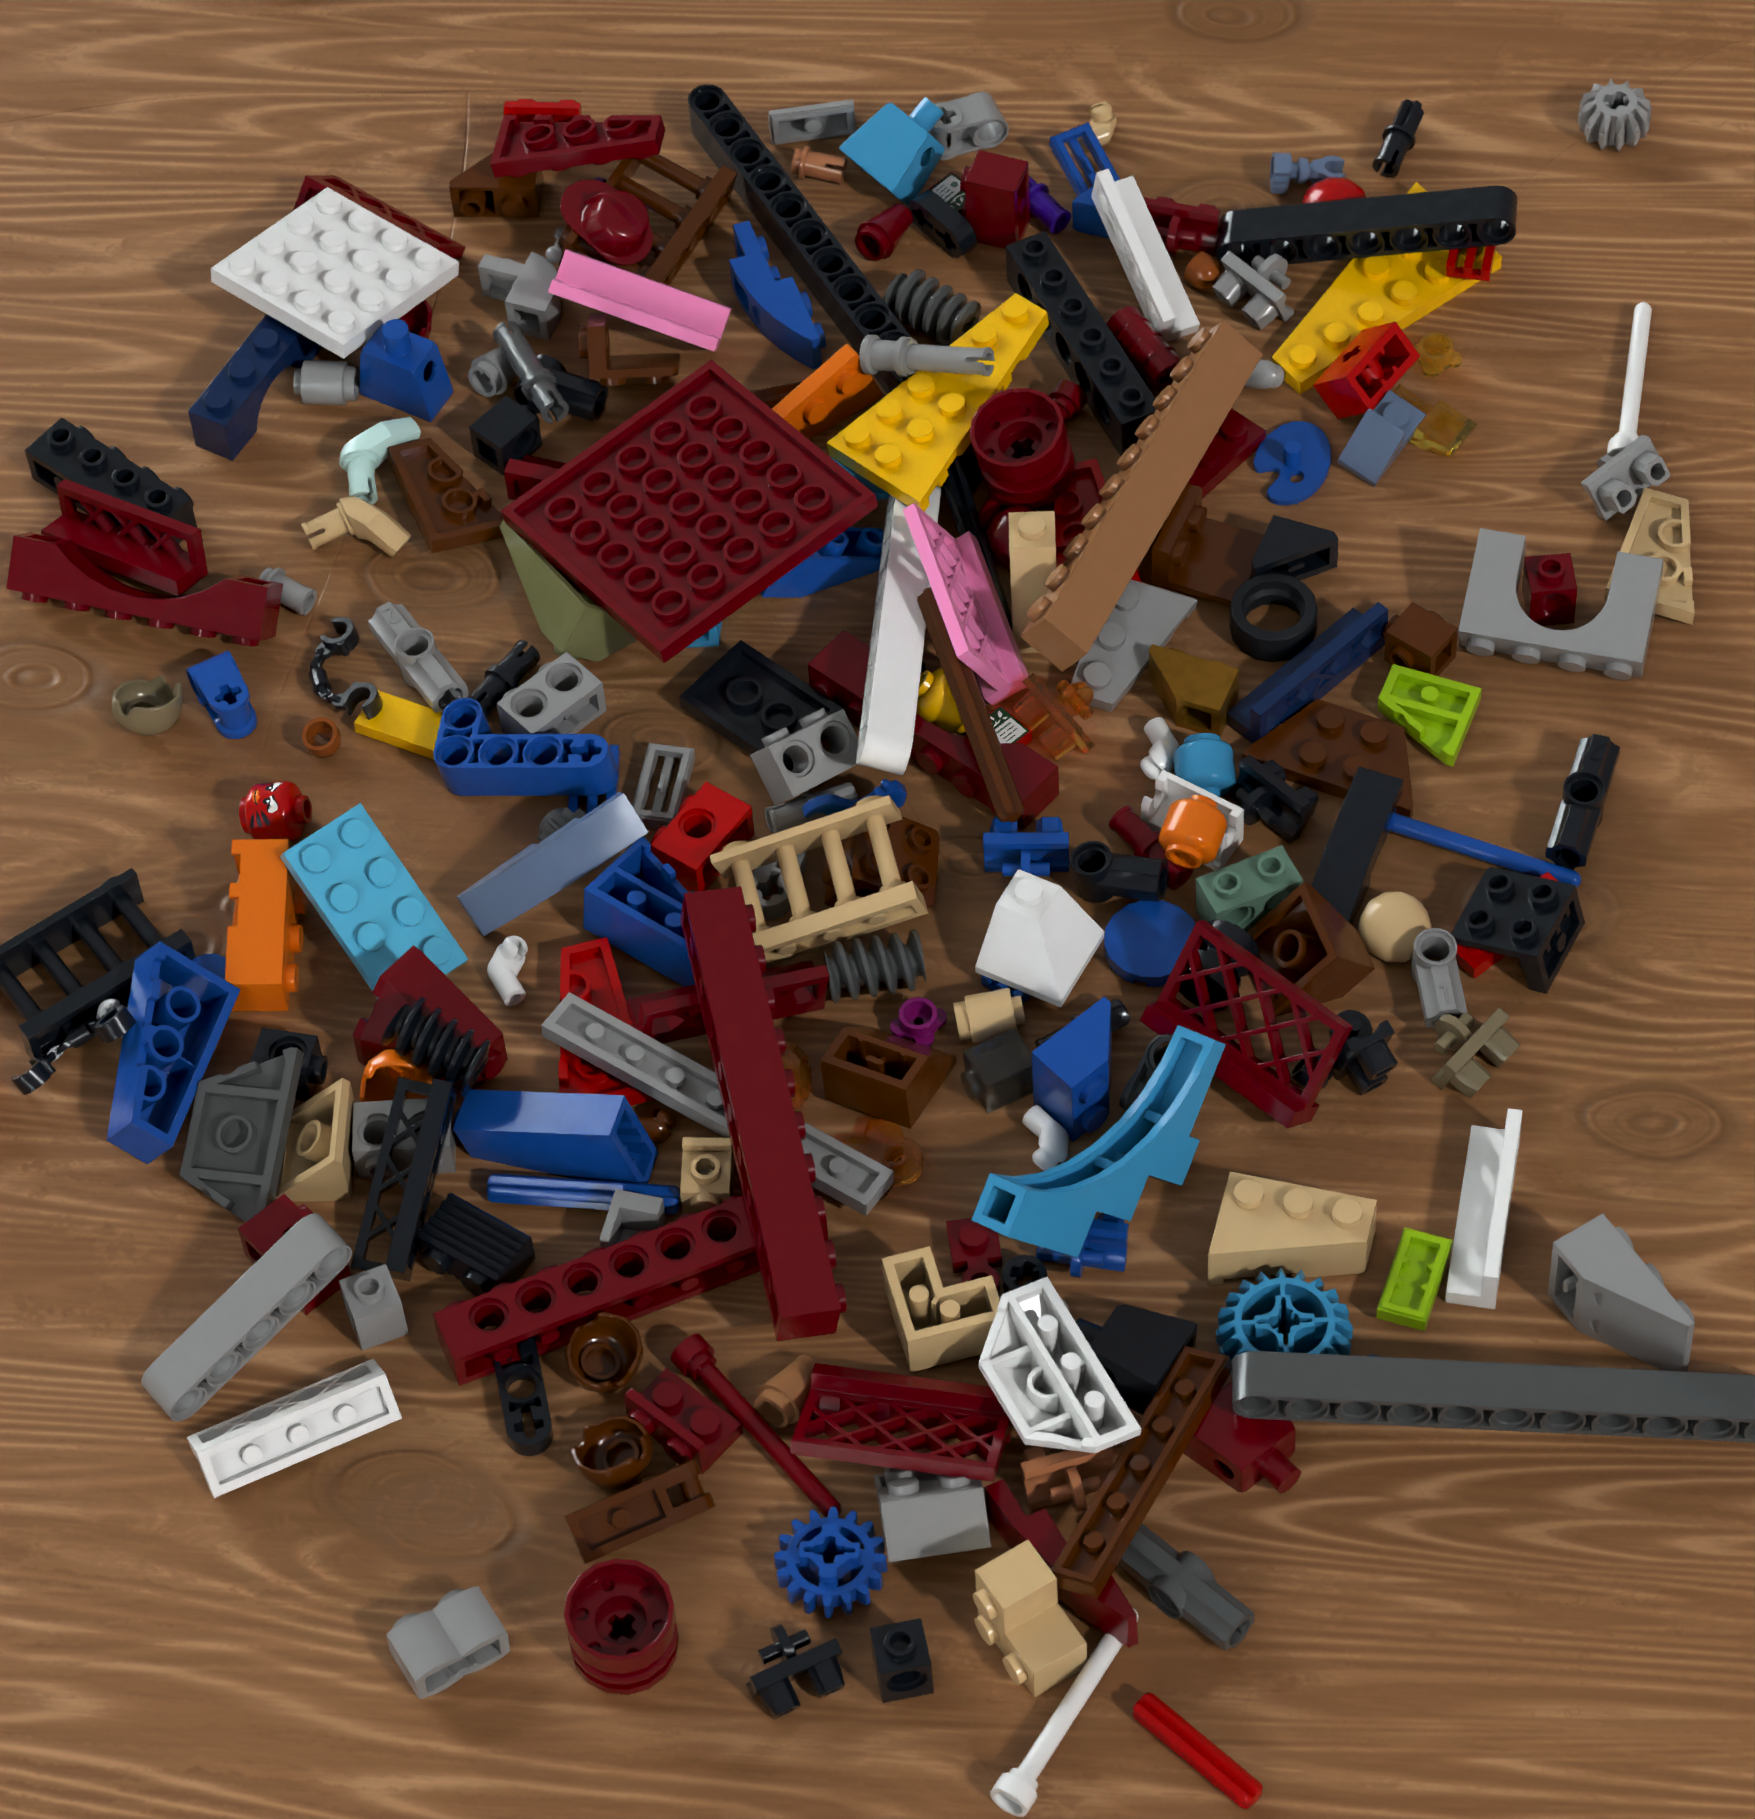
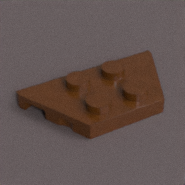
(1329, 743)

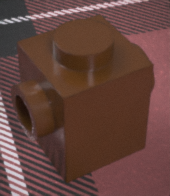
(1420, 640)

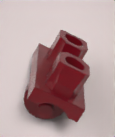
(1185, 225)

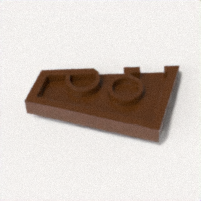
(441, 499)

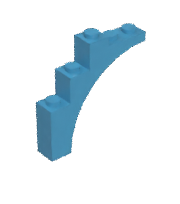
(1109, 1176)

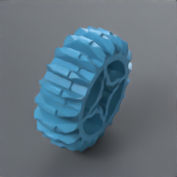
(1310, 1317)

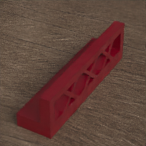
(316, 183)
(129, 548)
(678, 1014)

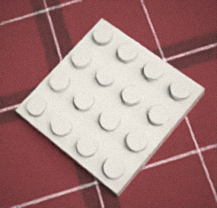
(334, 272)

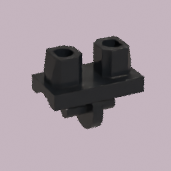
(1269, 798)
(1365, 1055)
(818, 1664)

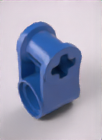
(224, 695)

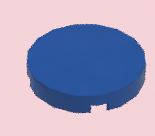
(1146, 940)

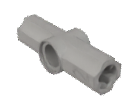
(417, 656)

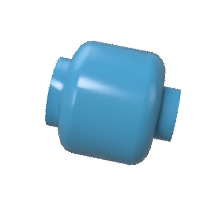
(1206, 763)

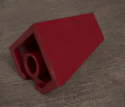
(408, 981)

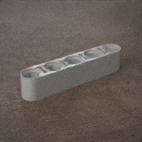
(246, 1317)

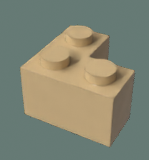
(935, 1320)
(1023, 1618)

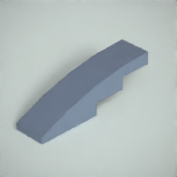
(552, 864)

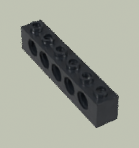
(1081, 339)

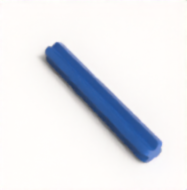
(572, 1192)

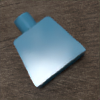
(898, 148)

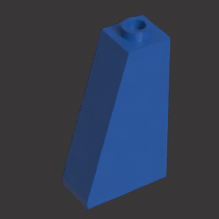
(557, 1134)

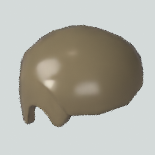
(147, 706)

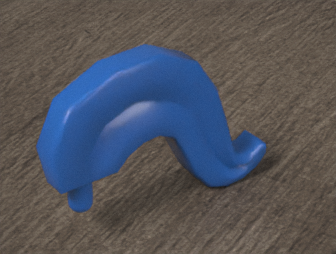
(832, 804)

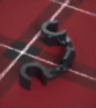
(320, 680)
(107, 1028)

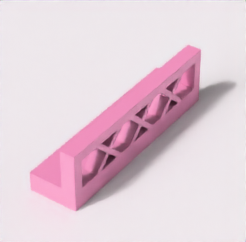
(640, 300)

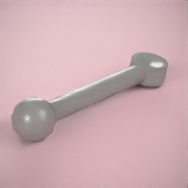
(554, 253)

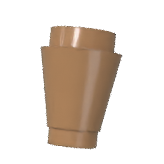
(785, 1393)

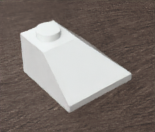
(1038, 939)

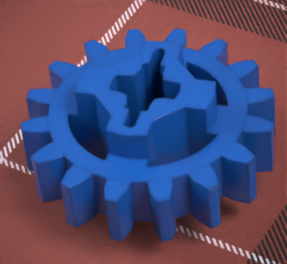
(835, 1584)

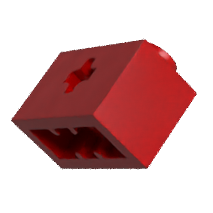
(1366, 370)

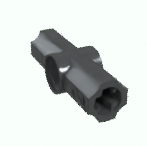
(1186, 1588)

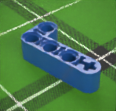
(518, 764)

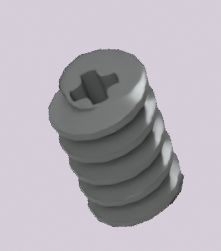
(931, 307)
(875, 965)

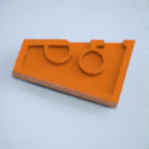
(829, 394)

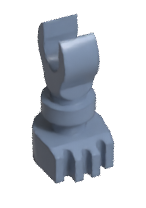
(1283, 169)

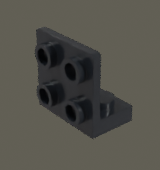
(1523, 920)

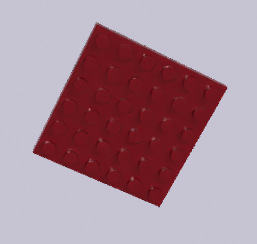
(689, 510)

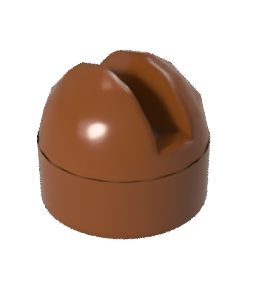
(1202, 271)
(328, 731)

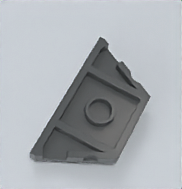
(242, 1133)

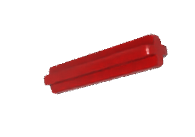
(1197, 1750)

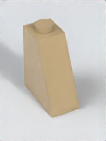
(1031, 563)

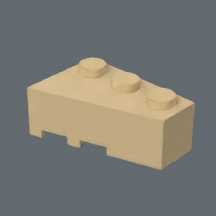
(1291, 1228)

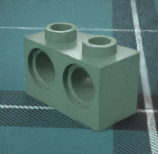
(1247, 888)

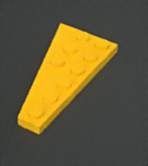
(1366, 296)
(926, 420)

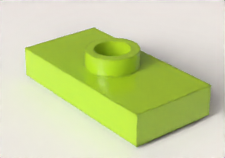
(1414, 1279)

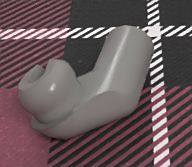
(1266, 376)

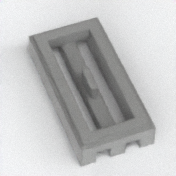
(657, 816)

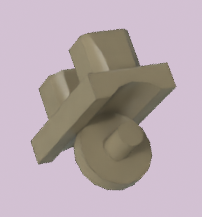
(1462, 1068)

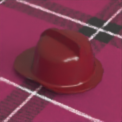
(608, 220)

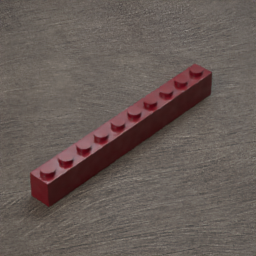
(761, 1115)

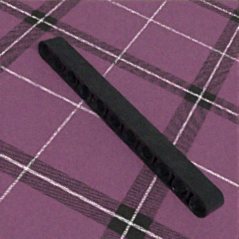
(793, 224)

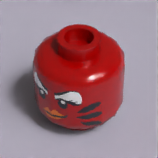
(275, 811)

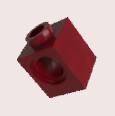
(1549, 589)

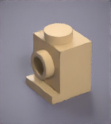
(706, 1173)

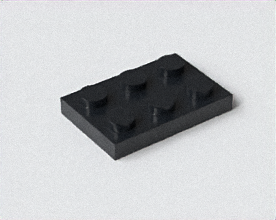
(751, 698)

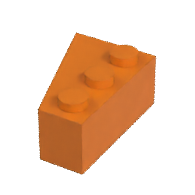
(264, 926)

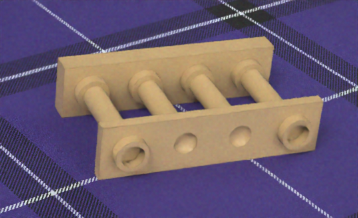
(851, 914)

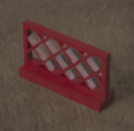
(1238, 1065)
(897, 1402)

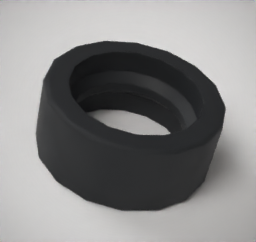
(1279, 590)

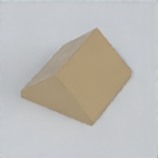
(319, 1148)

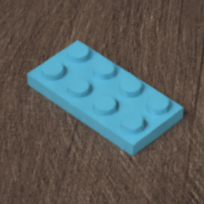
(369, 897)

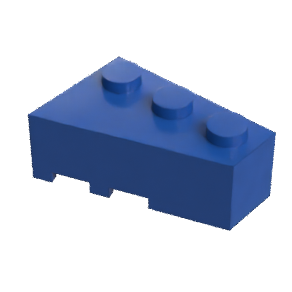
(640, 910)

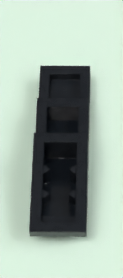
(1357, 840)

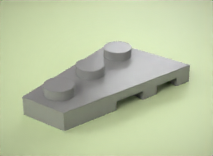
(1121, 649)

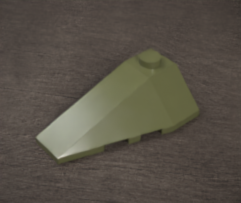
(561, 608)

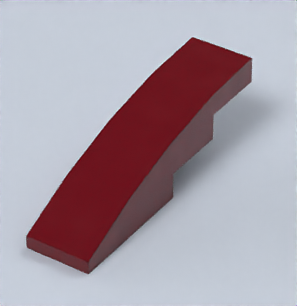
(1109, 1612)

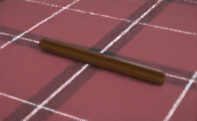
(973, 715)

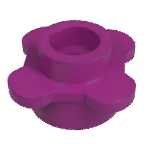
(916, 1010)

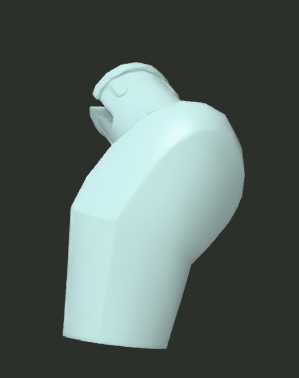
(369, 450)

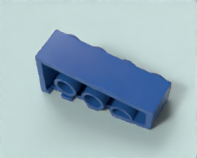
(167, 1050)

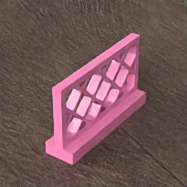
(969, 606)

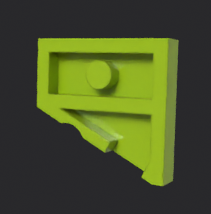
(1430, 709)

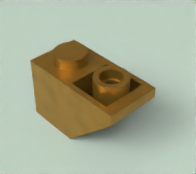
(1193, 688)

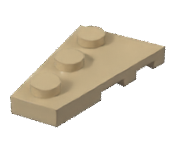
(1663, 532)

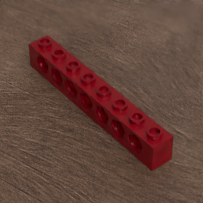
(600, 1270)

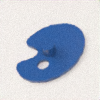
(1293, 451)

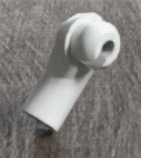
(1163, 748)
(1051, 1135)

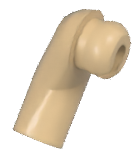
(1102, 123)

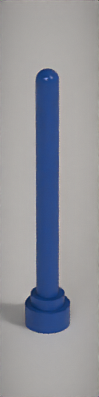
(1479, 849)

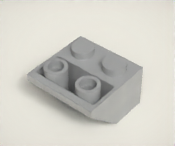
(930, 1514)

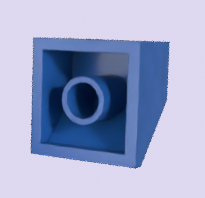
(1075, 1071)

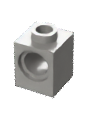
(373, 1307)

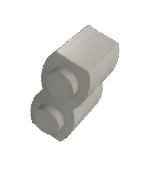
(448, 1641)

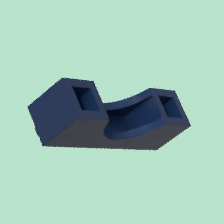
(230, 406)

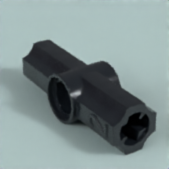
(1582, 801)

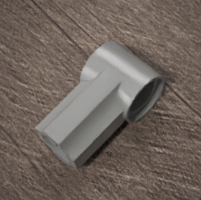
(1440, 980)

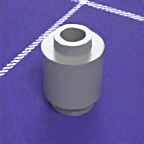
(326, 382)

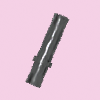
(536, 380)

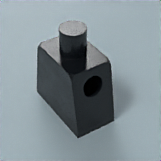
(1138, 1350)

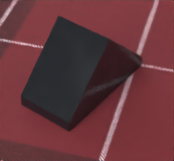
(1295, 550)

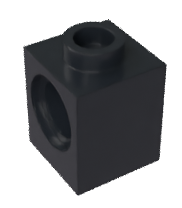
(505, 433)
(313, 1067)
(901, 1660)

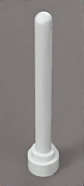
(1633, 380)
(1016, 1790)

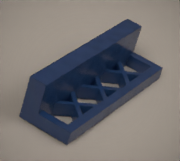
(1310, 673)

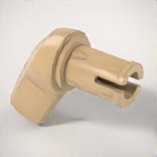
(360, 519)

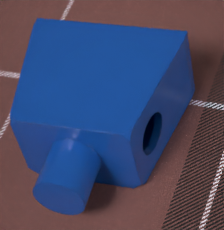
(404, 371)

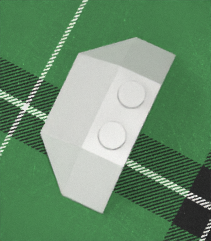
(1051, 1375)

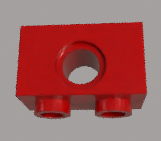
(716, 821)

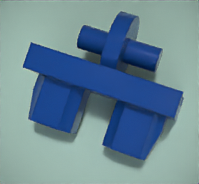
(1031, 852)
(1103, 1247)

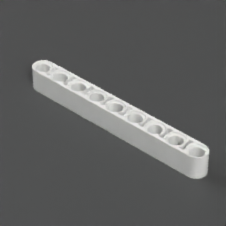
(895, 647)

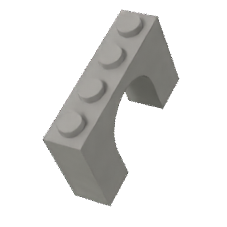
(1610, 642)

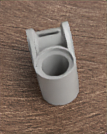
(969, 125)

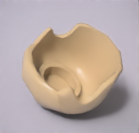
(1392, 924)

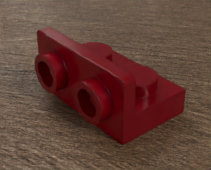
(683, 1420)

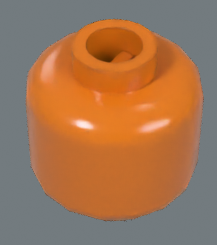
(1192, 831)

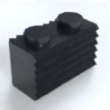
(473, 1246)

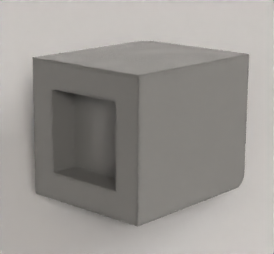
(630, 1214)

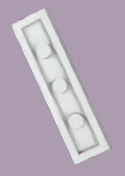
(1143, 256)
(1484, 1213)
(294, 1427)

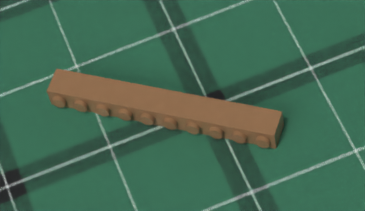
(1140, 495)

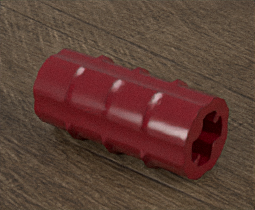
(1144, 346)

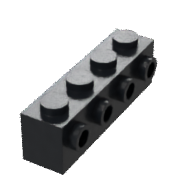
(79, 457)

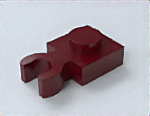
(974, 1250)

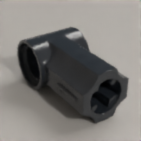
(583, 395)
(1107, 874)

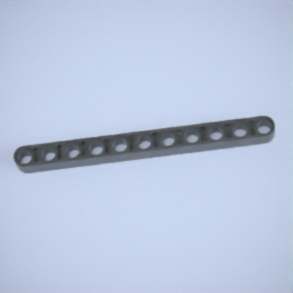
(1494, 1396)

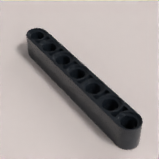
(1371, 226)

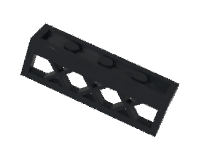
(420, 1176)

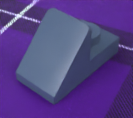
(1380, 438)

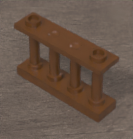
(690, 221)

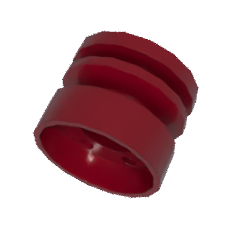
(1022, 448)
(621, 1600)

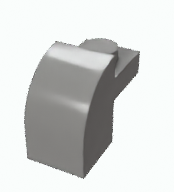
(524, 292)

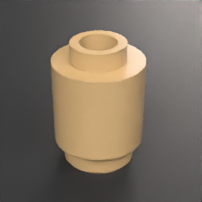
(988, 1014)

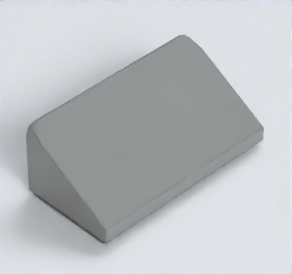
(812, 122)

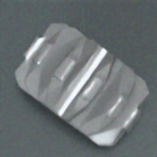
(1614, 115)

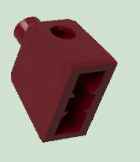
(1244, 1448)

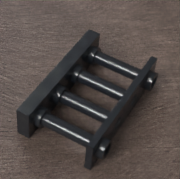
(75, 922)

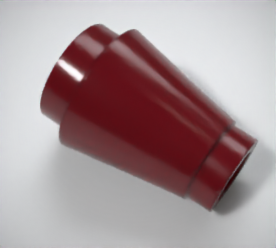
(883, 232)

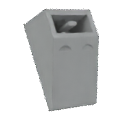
(1618, 1297)

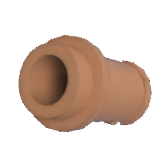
(818, 165)

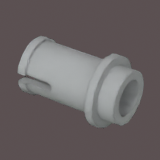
(294, 594)

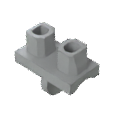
(1267, 299)
(1625, 477)

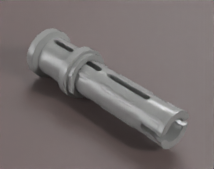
(908, 356)

